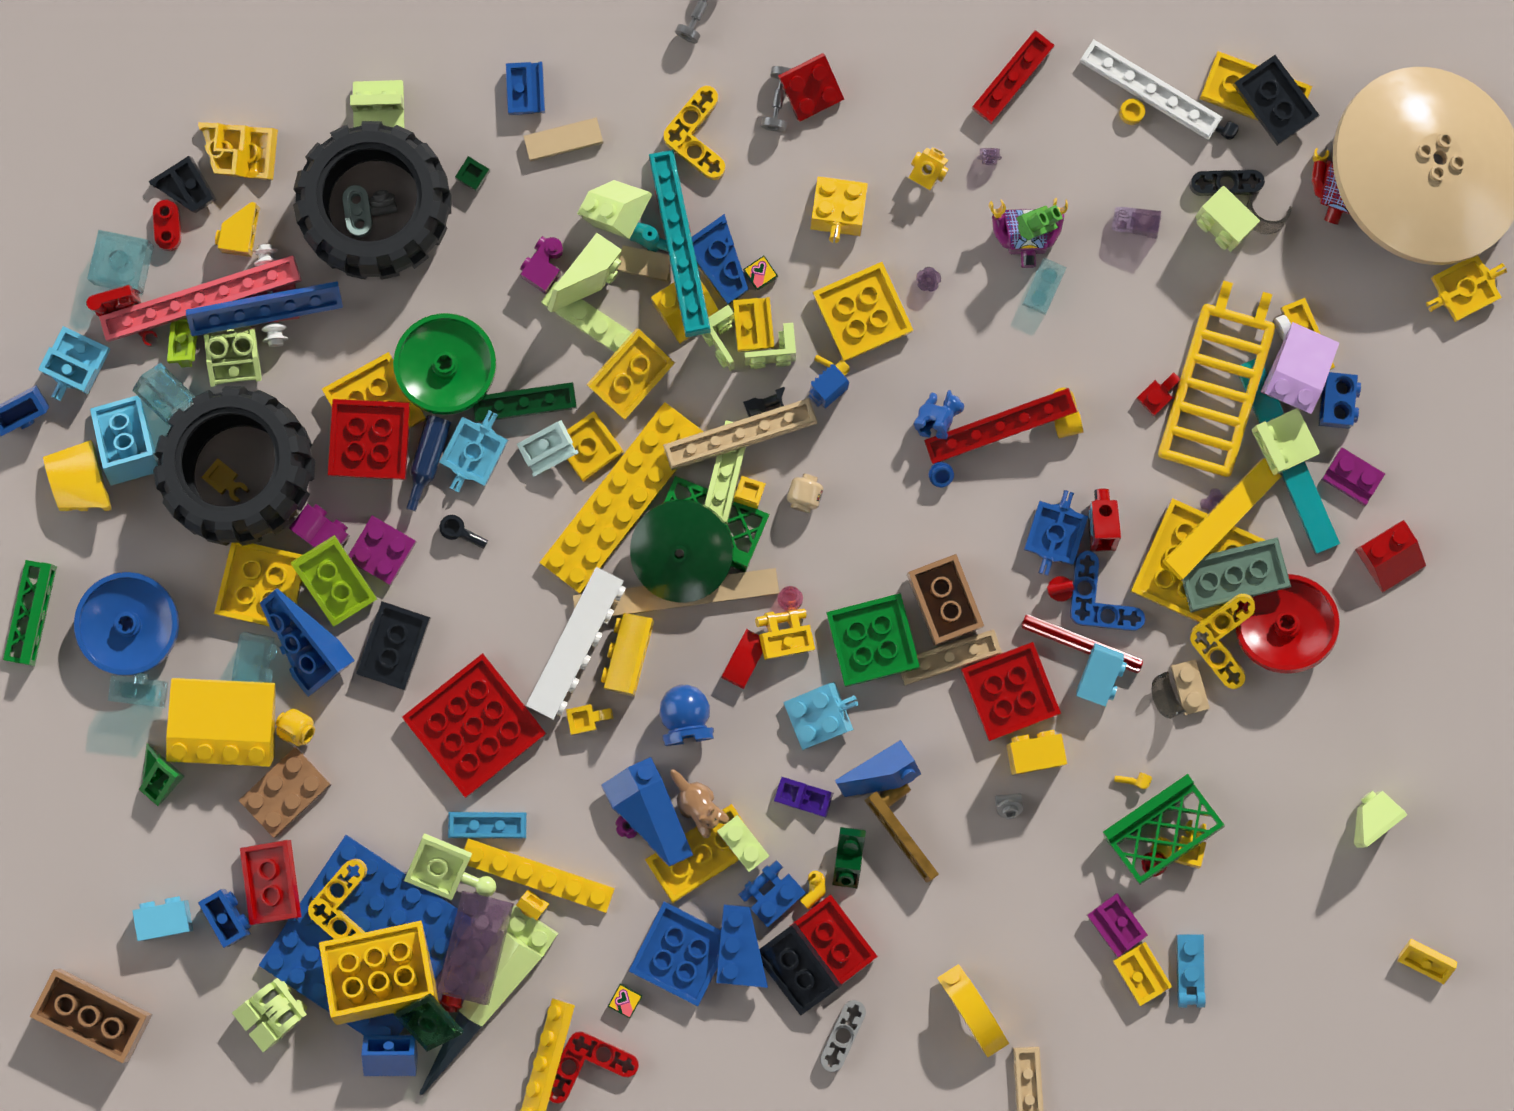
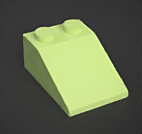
(588, 273)

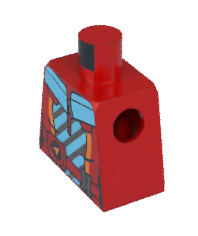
(1103, 522)

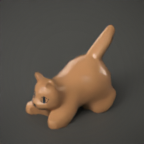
(696, 802)

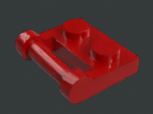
(113, 300)

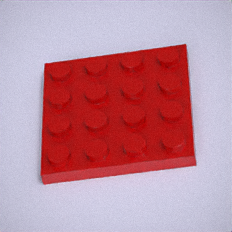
(474, 725)

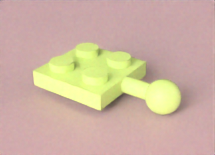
(441, 868)

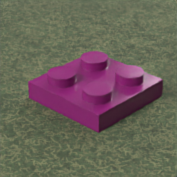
(381, 550)

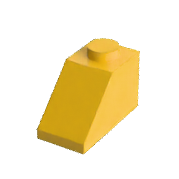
(239, 231)

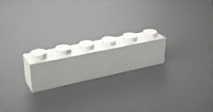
(575, 643)

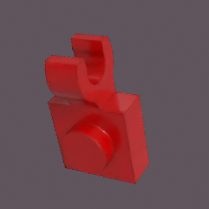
(1157, 395)

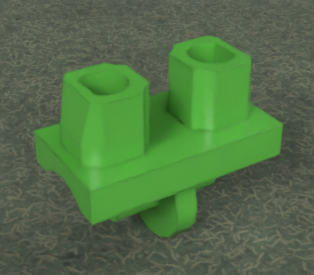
(1038, 222)

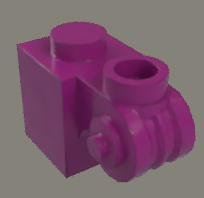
(537, 269)

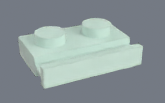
(547, 448)

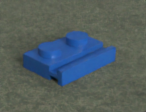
(525, 88)

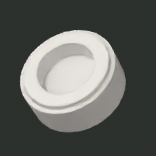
(1282, 325)

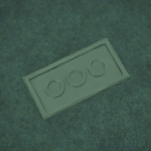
(1235, 571)

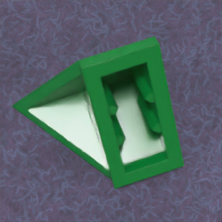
(158, 776)

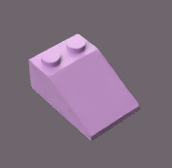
(1301, 368)

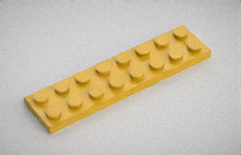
(618, 501)

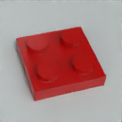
(811, 87)

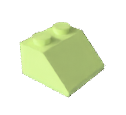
(615, 207)

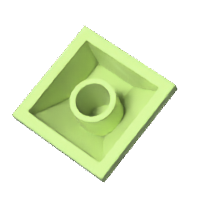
(1375, 818)

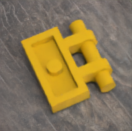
(788, 641)

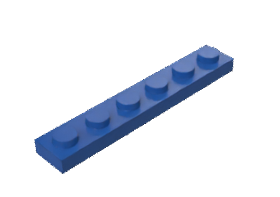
(264, 308)

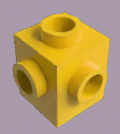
(923, 173)

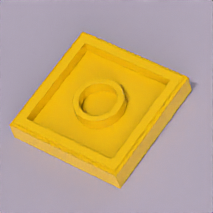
(594, 446)

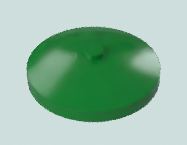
(444, 363)

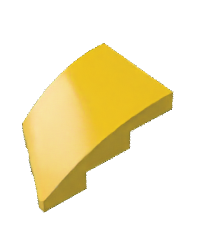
(240, 150)
(77, 478)

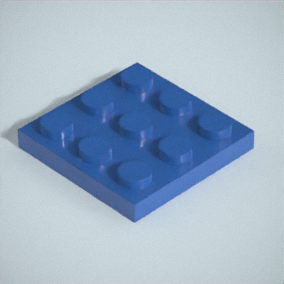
(679, 954)

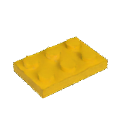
(630, 373)

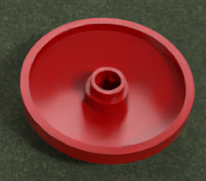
(1290, 627)

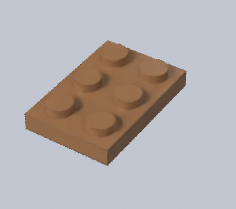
(284, 792)

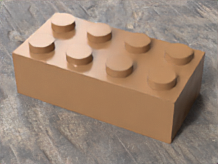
(91, 1015)

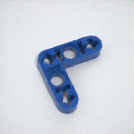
(1095, 609)

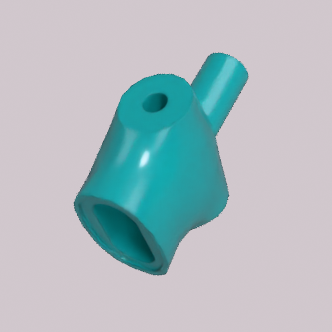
(648, 238)

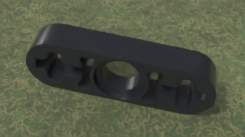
(1208, 177)

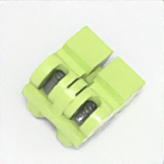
(273, 1013)

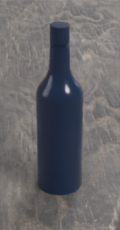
(427, 456)

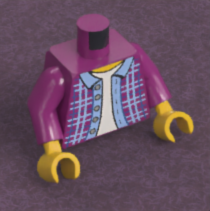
(1006, 231)

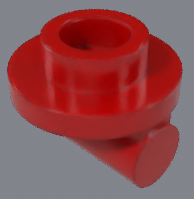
(1060, 588)

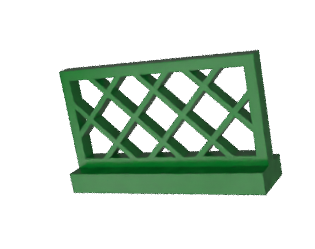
(740, 558)
(1150, 811)

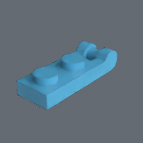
(1190, 970)

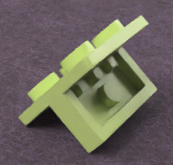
(378, 102)

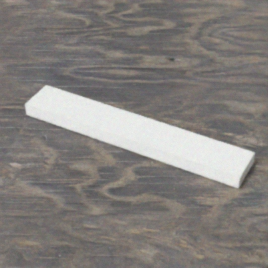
(1151, 89)

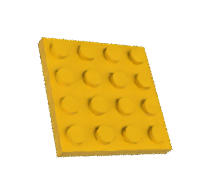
(1155, 579)

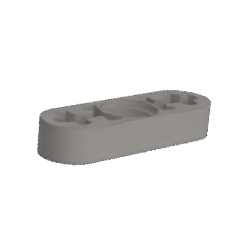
(829, 1050)

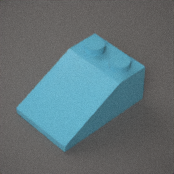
(124, 440)

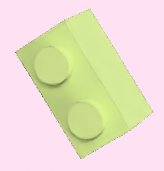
(743, 843)

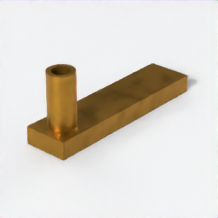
(880, 807)

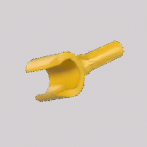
(841, 365)
(1142, 781)

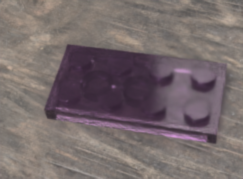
(475, 948)

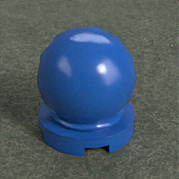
(684, 714)

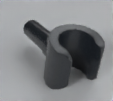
(1229, 131)

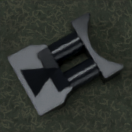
(757, 406)

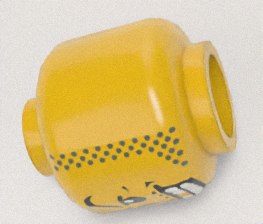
(295, 727)

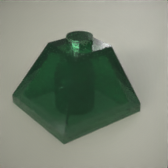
(428, 1022)

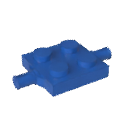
(1056, 533)

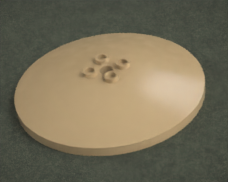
(1396, 186)

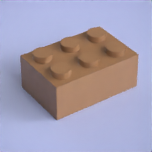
(945, 600)

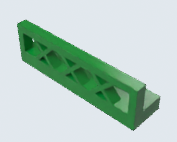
(36, 613)

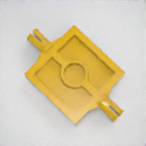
(1466, 287)

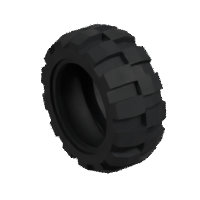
(359, 145)
(196, 427)

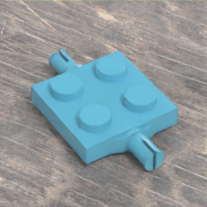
(473, 451)

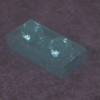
(1044, 286)

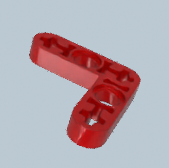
(579, 1058)

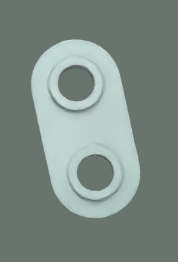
(357, 212)

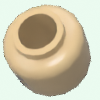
(805, 493)

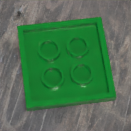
(873, 640)

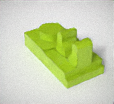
(181, 344)

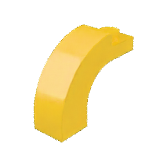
(973, 1010)

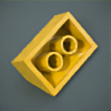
(627, 654)

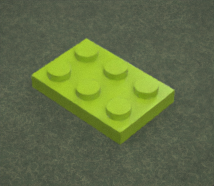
(333, 580)

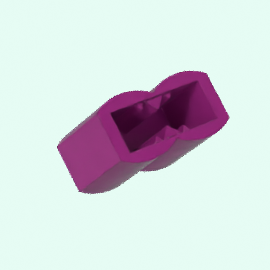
(316, 528)

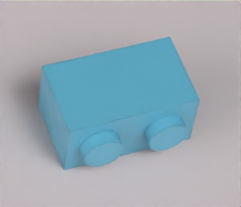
(1100, 675)
(162, 920)

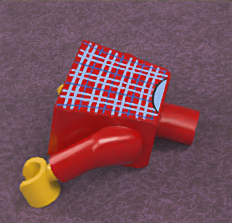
(1326, 188)

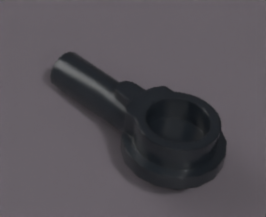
(453, 527)

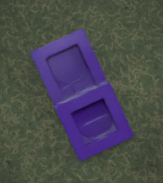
(803, 797)

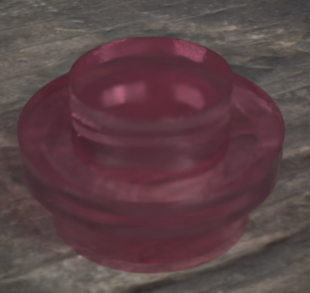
(790, 598)

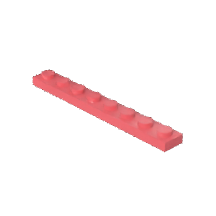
(225, 289)

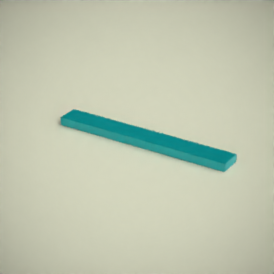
(679, 243)
(1297, 478)

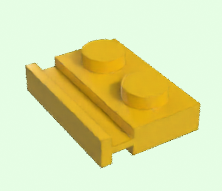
(753, 324)
(1142, 973)

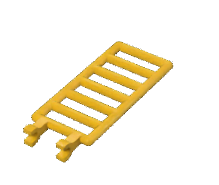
(1245, 398)

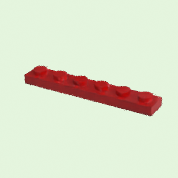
(1001, 425)

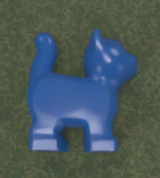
(938, 416)

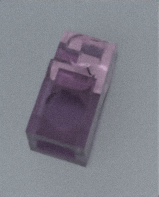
(1137, 221)

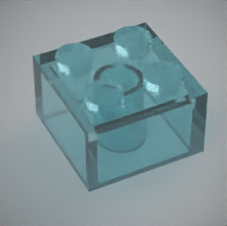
(120, 261)

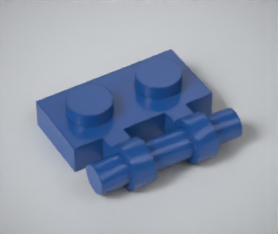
(776, 900)

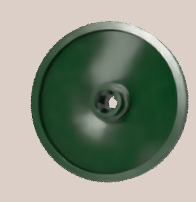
(685, 527)

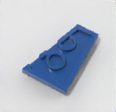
(719, 260)
(739, 950)

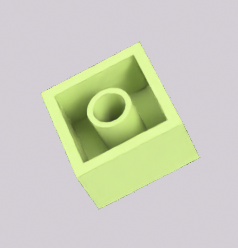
(1226, 219)

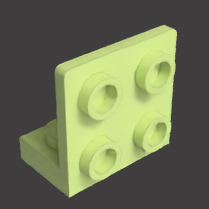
(720, 322)
(781, 356)
(1285, 441)

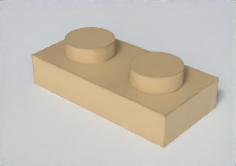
(1190, 687)

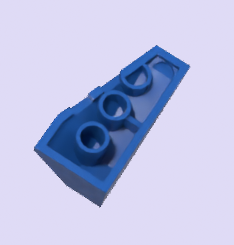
(310, 648)
(645, 804)

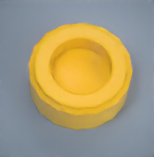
(1132, 111)

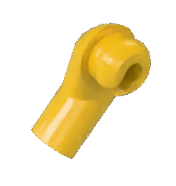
(816, 889)

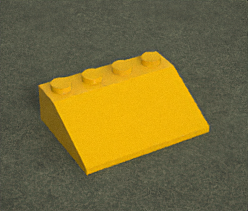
(221, 722)
(376, 972)

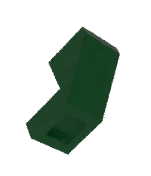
(848, 857)

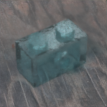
(163, 392)
(254, 658)
(138, 690)

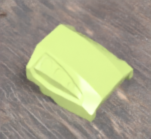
(232, 356)

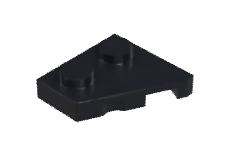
(185, 185)

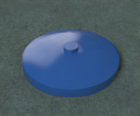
(126, 623)

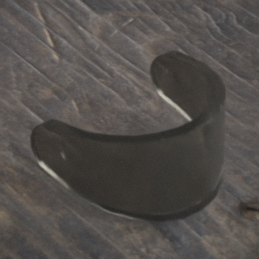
(1266, 226)
(1165, 697)

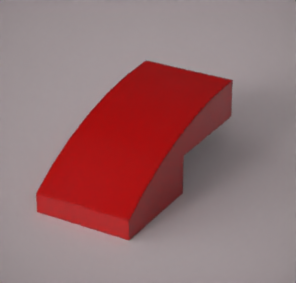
(743, 660)

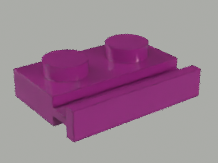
(1353, 476)
(1117, 925)

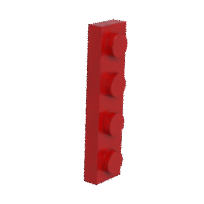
(1013, 77)

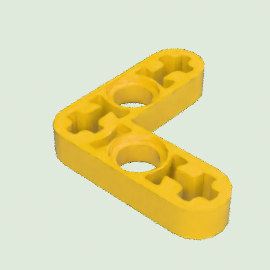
(687, 138)
(1216, 633)
(333, 903)

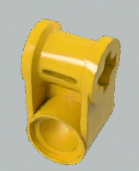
(1070, 424)

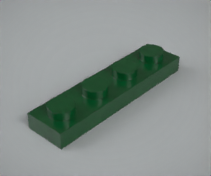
(527, 402)

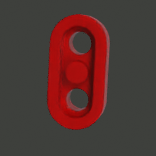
(167, 224)

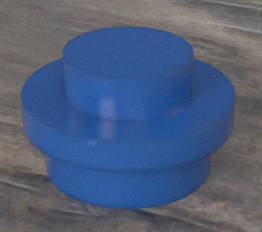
(941, 474)

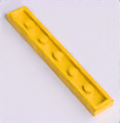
(1221, 519)

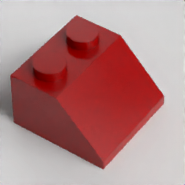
(1392, 555)

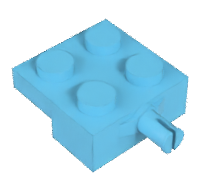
(73, 362)
(819, 715)

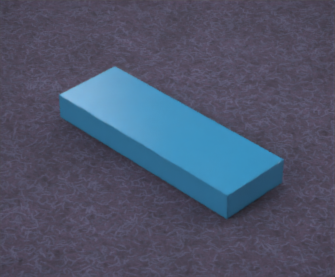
(487, 825)

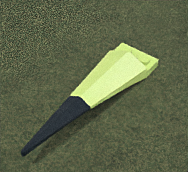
(523, 948)

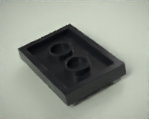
(1276, 100)
(393, 645)
(798, 969)

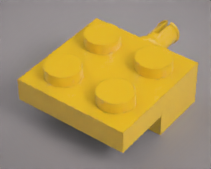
(838, 207)

